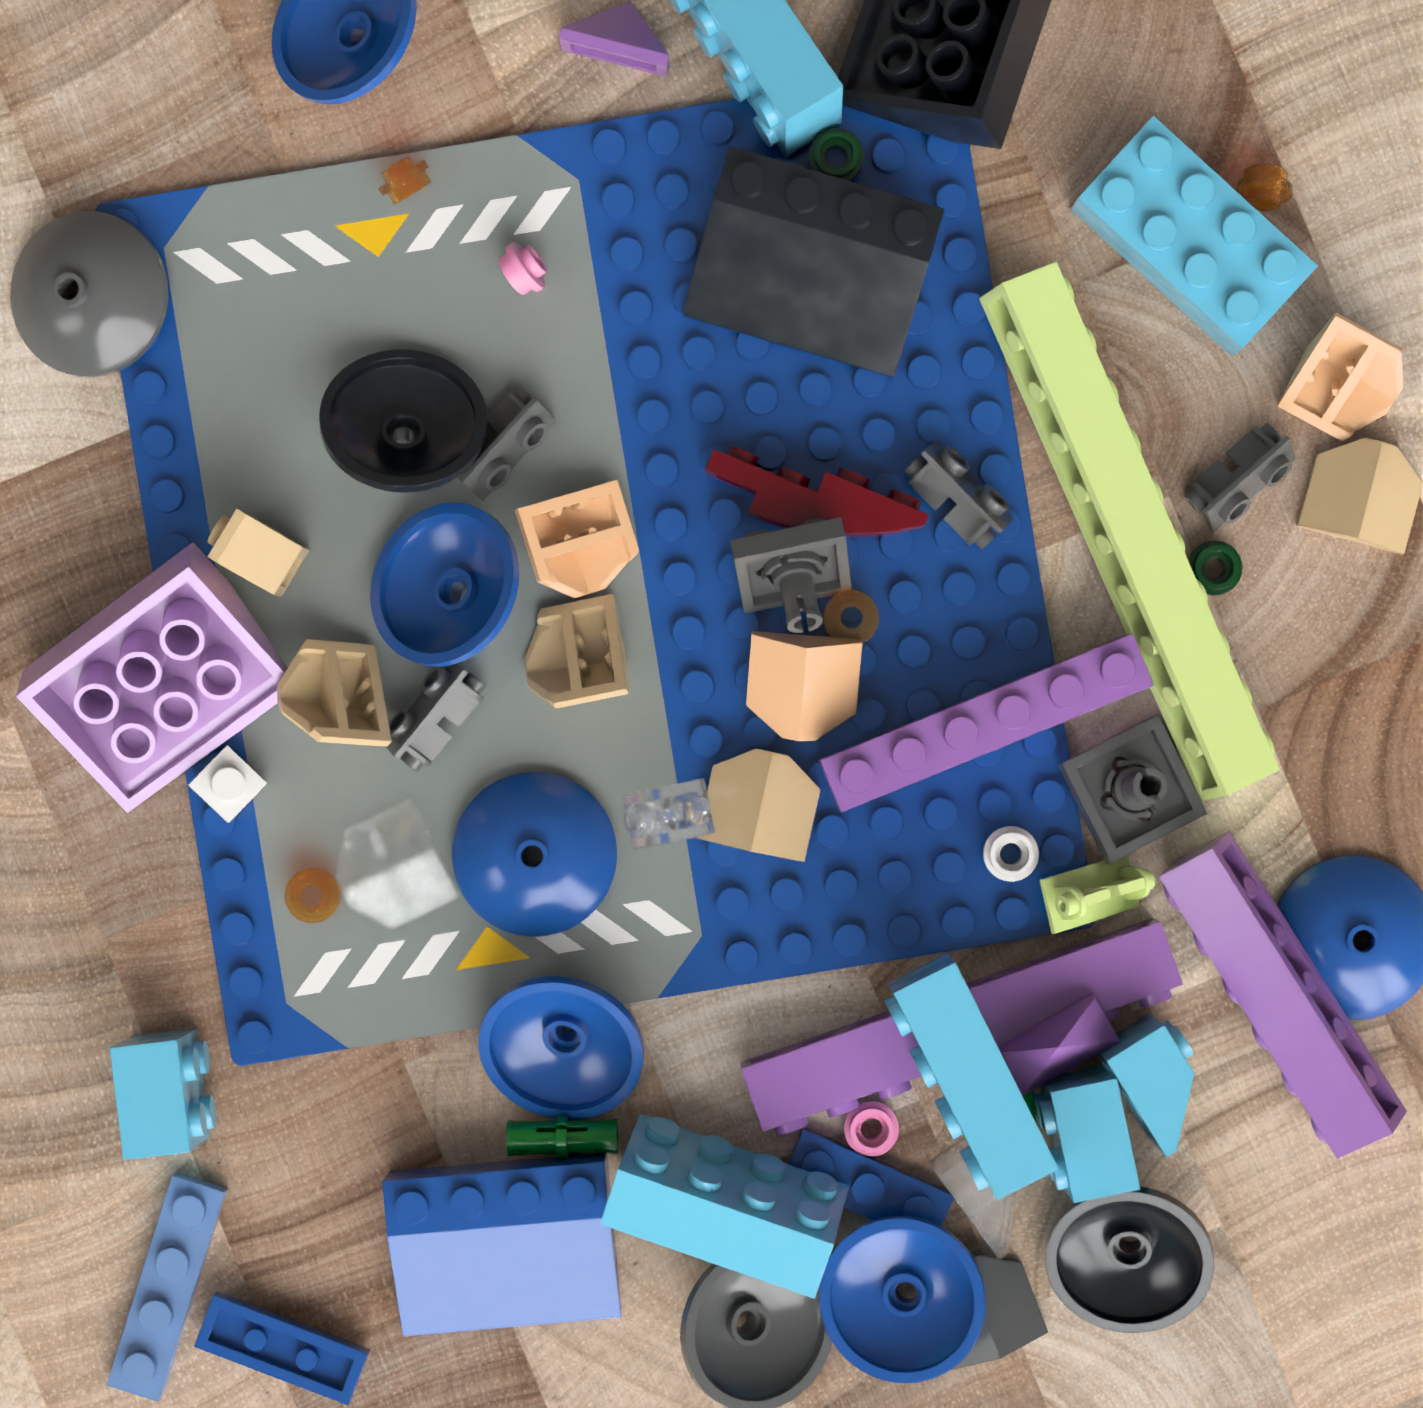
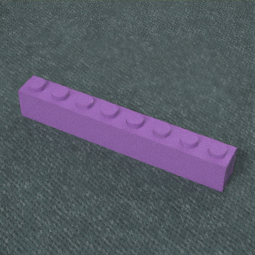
(873, 1056)

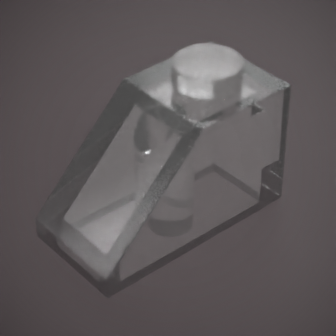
(989, 1216)

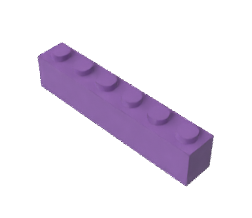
(986, 722)
(1282, 995)

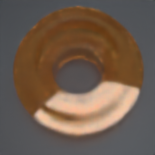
(404, 179)
(1265, 186)
(854, 599)
(330, 895)

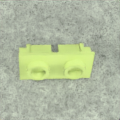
(1094, 892)

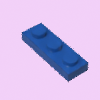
(874, 1186)
(282, 1348)

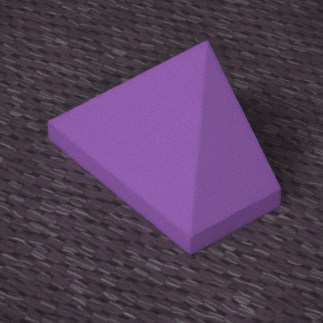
(617, 38)
(1058, 1044)

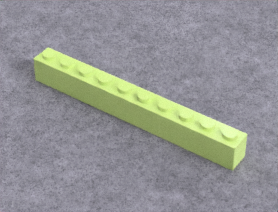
(1129, 531)

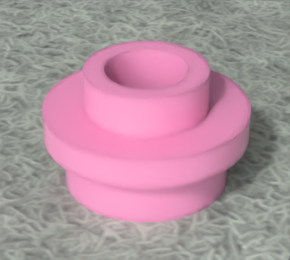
(523, 268)
(871, 1145)

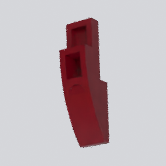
(788, 502)

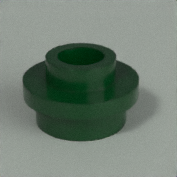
(841, 140)
(1230, 562)

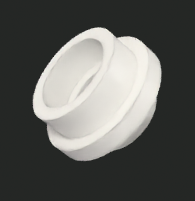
(1028, 853)

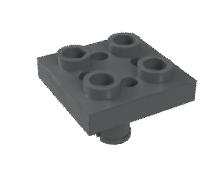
(793, 569)
(1150, 780)

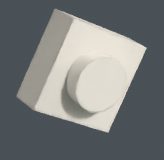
(227, 784)

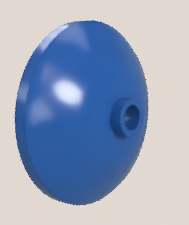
(340, 46)
(423, 577)
(575, 847)
(1353, 895)
(559, 1068)
(894, 1334)

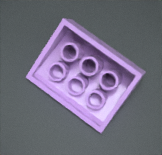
(155, 679)

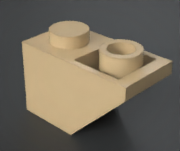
(256, 551)

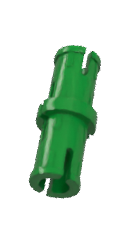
(562, 1137)

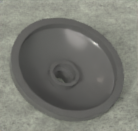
(118, 297)
(765, 1358)

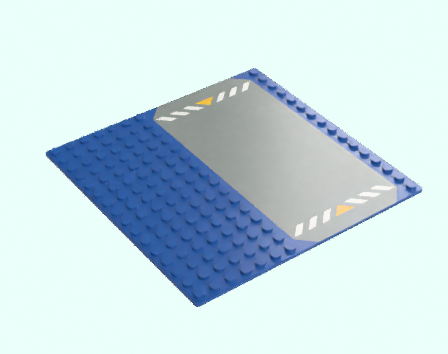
(316, 269)

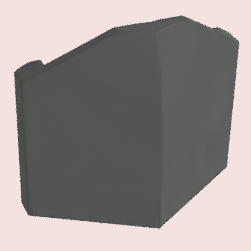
(1010, 1314)

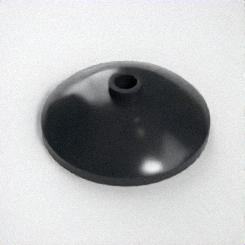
(408, 399)
(1135, 1282)

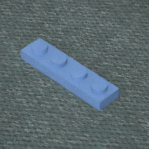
(167, 1287)

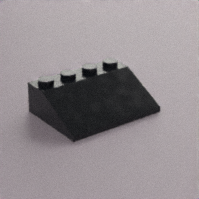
(942, 64)
(812, 261)

